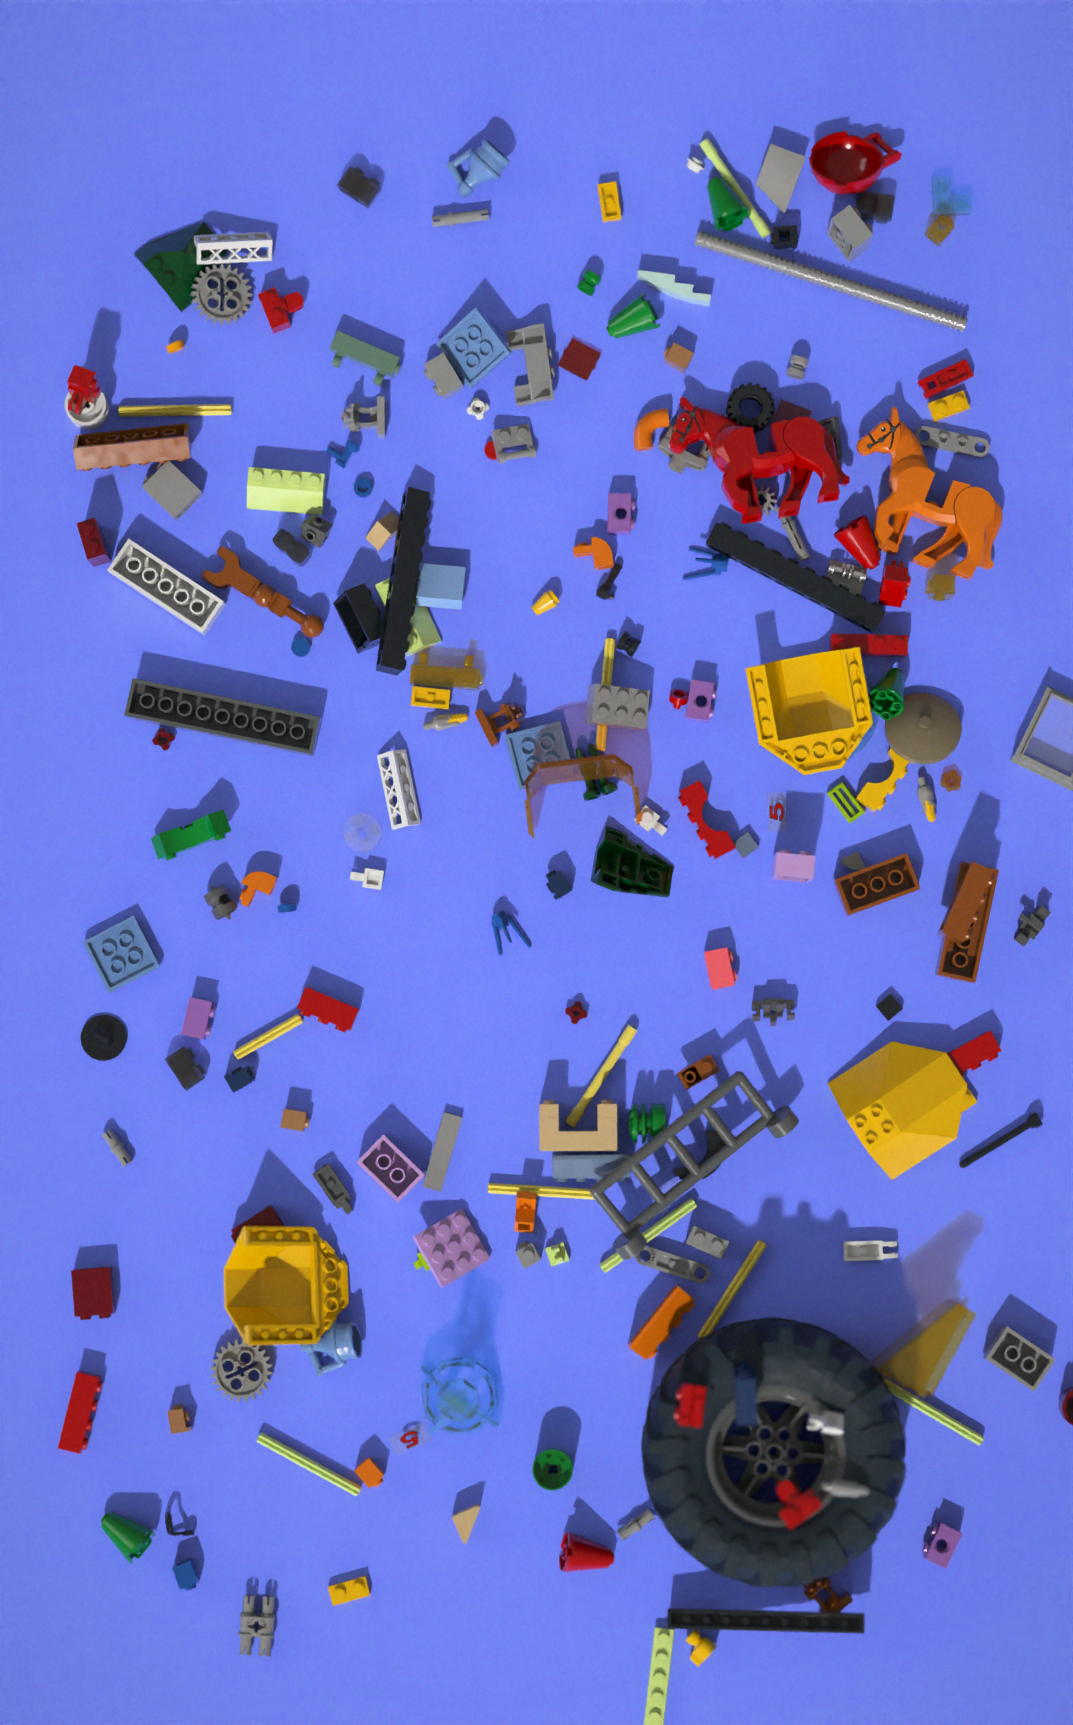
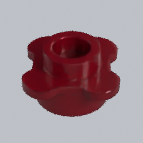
(163, 734)
(576, 1007)

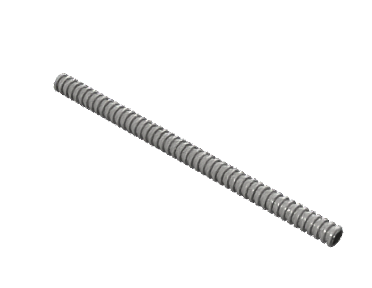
(831, 281)

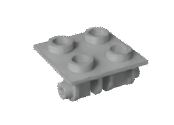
(847, 575)

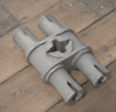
(248, 1618)

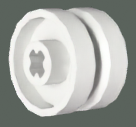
(91, 417)

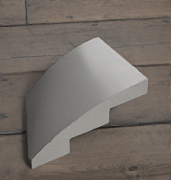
(780, 175)

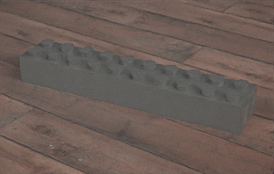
(222, 717)

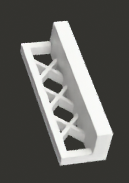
(233, 241)
(402, 788)

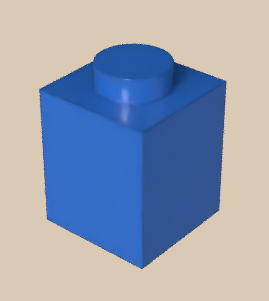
(186, 1574)

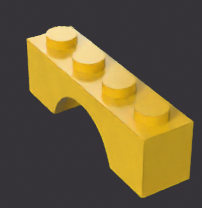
(873, 794)

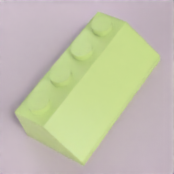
(285, 491)
(423, 629)

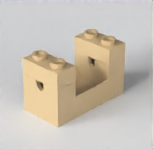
(554, 1140)

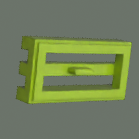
(840, 808)

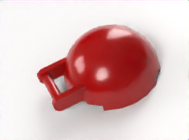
(850, 163)

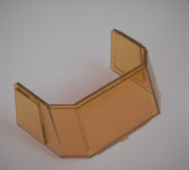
(579, 770)

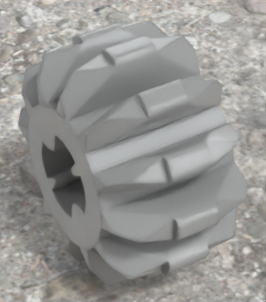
(766, 497)

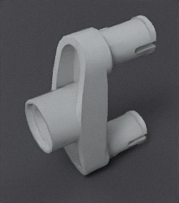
(680, 461)

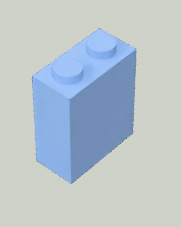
(441, 586)

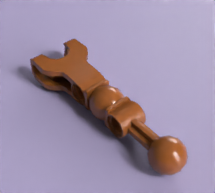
(262, 594)

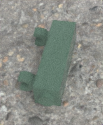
(365, 355)

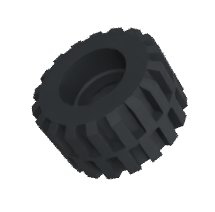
(755, 393)

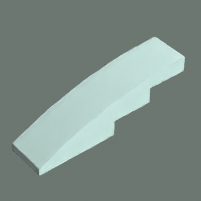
(666, 284)

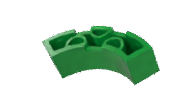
(201, 831)

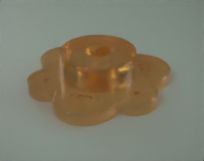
(951, 775)

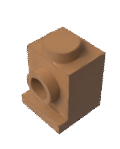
(179, 1419)

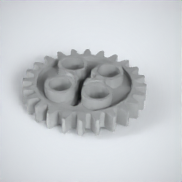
(204, 293)
(249, 1386)

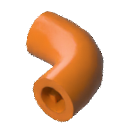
(646, 426)

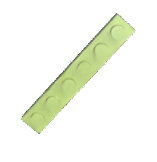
(658, 1676)

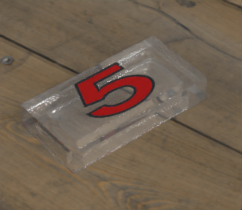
(776, 812)
(409, 1438)

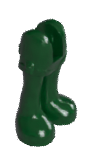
(591, 789)

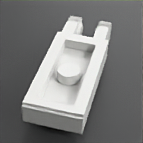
(867, 1250)

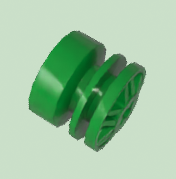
(646, 1123)
(552, 1481)

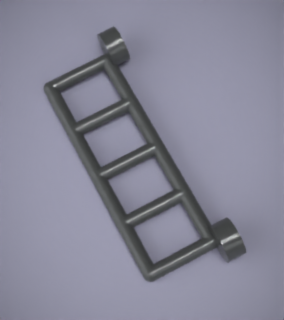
(778, 1123)

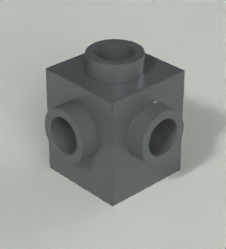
(316, 530)

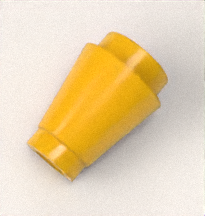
(545, 602)

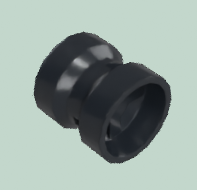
(631, 647)

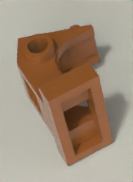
(513, 714)
(833, 1602)

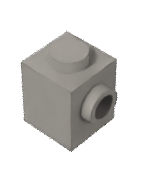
(527, 1254)

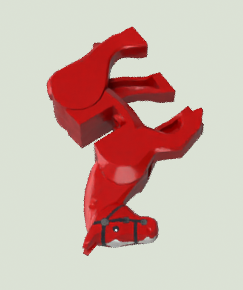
(794, 448)

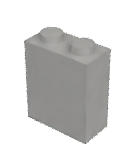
(171, 490)

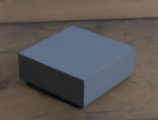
(745, 845)

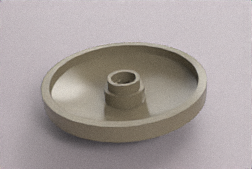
(924, 730)

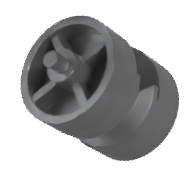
(219, 901)

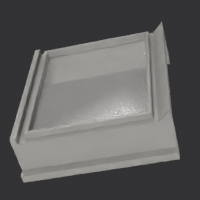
(1049, 740)

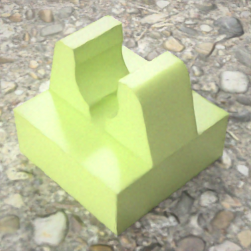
(557, 1254)

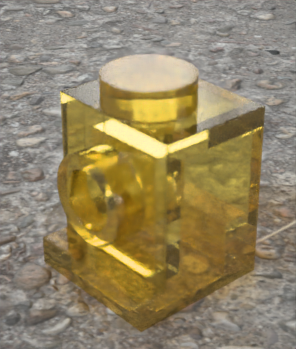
(939, 236)

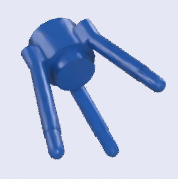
(717, 562)
(501, 921)

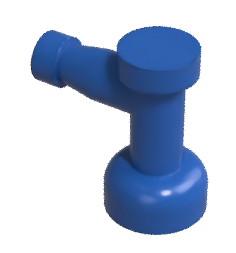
(341, 458)

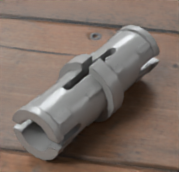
(117, 1148)
(635, 1524)

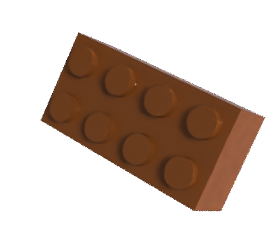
(876, 884)
(965, 902)

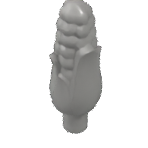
(845, 1488)

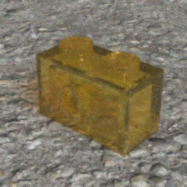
(940, 587)

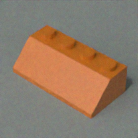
(660, 1322)

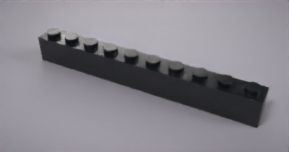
(795, 578)
(402, 581)
(766, 1620)

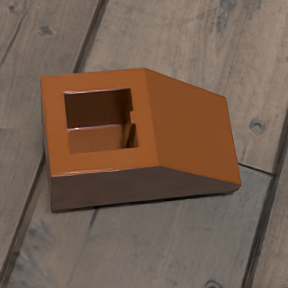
(698, 1072)

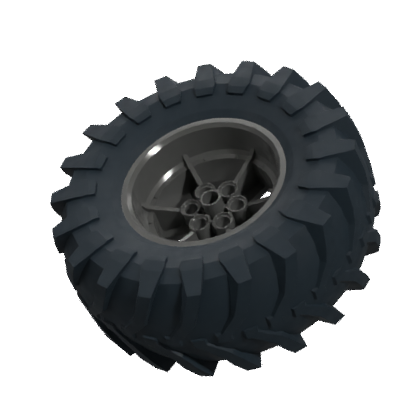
(721, 1520)

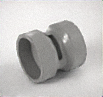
(797, 367)

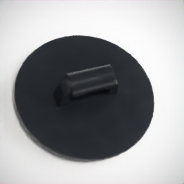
(103, 1037)

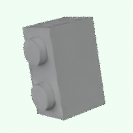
(443, 376)
(707, 1242)

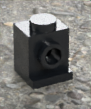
(789, 233)

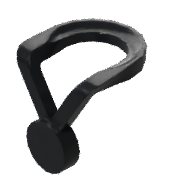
(169, 1527)

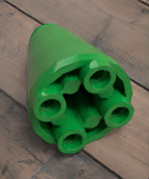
(888, 695)

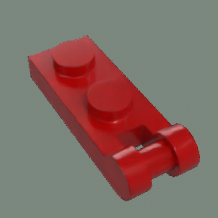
(946, 378)

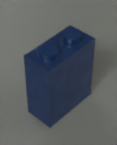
(744, 1395)

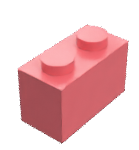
(719, 968)

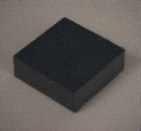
(889, 1007)

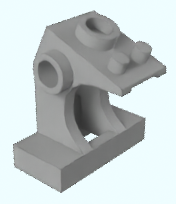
(351, 413)

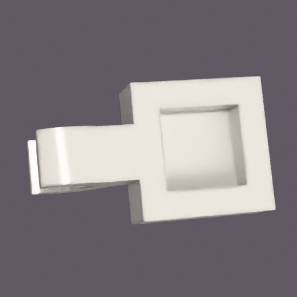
(649, 821)
(371, 878)
(829, 1422)

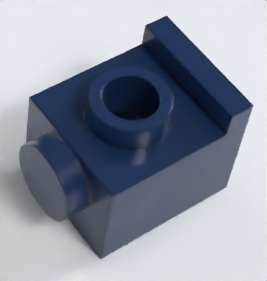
(557, 884)
(239, 1078)

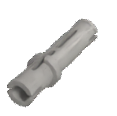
(460, 217)
(794, 537)

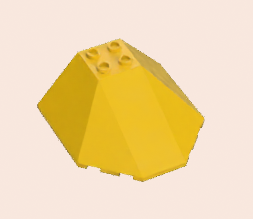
(811, 708)
(902, 1104)
(283, 1285)

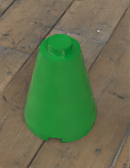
(726, 205)
(633, 319)
(127, 1535)

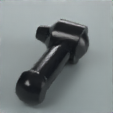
(604, 591)

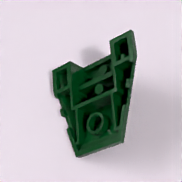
(174, 264)
(628, 867)

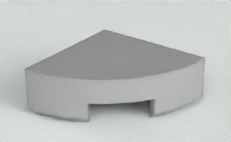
(853, 862)

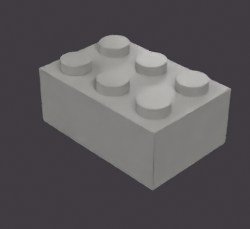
(850, 233)
(617, 707)
(1019, 1358)

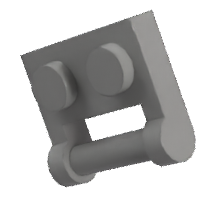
(513, 437)

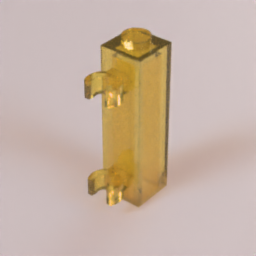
(445, 677)

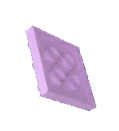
(451, 1248)

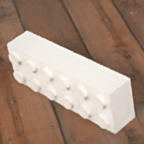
(166, 587)

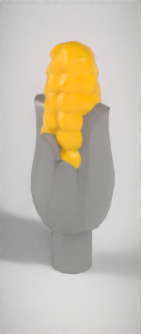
(444, 722)
(926, 799)

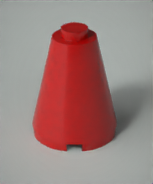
(859, 542)
(583, 1554)

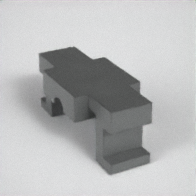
(1031, 925)
(776, 1005)

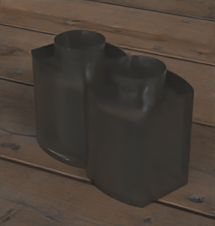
(359, 187)
(875, 206)
(295, 550)
(185, 1068)

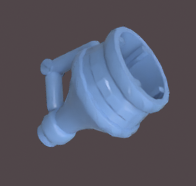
(485, 164)
(339, 1342)

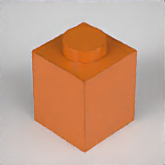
(370, 1473)

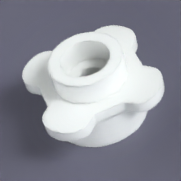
(694, 164)
(472, 409)

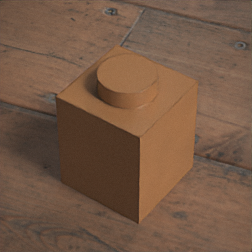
(678, 357)
(295, 1120)

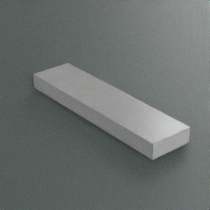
(442, 1152)

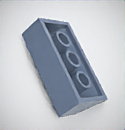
(586, 1166)

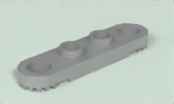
(952, 442)
(673, 1264)

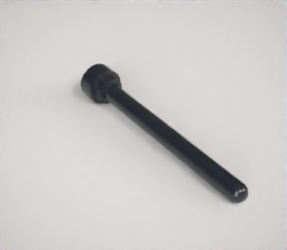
(1031, 1122)

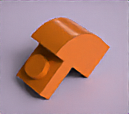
(599, 549)
(257, 881)
(525, 1212)

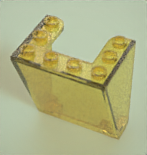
(926, 1349)

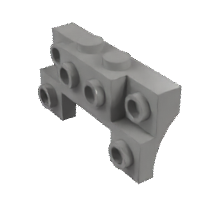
(537, 358)

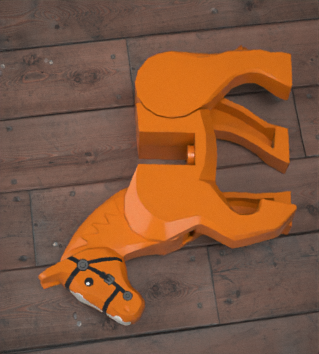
(966, 511)

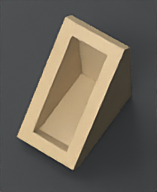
(383, 531)
(465, 1520)

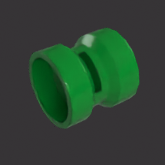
(588, 283)

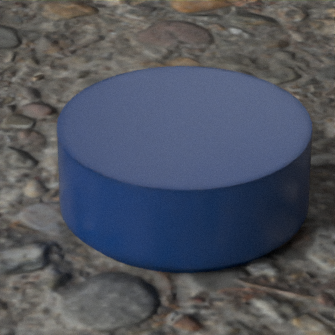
(363, 487)
(300, 647)
(290, 907)

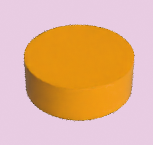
(175, 346)

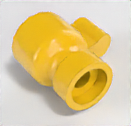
(702, 1645)

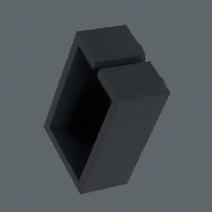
(360, 617)

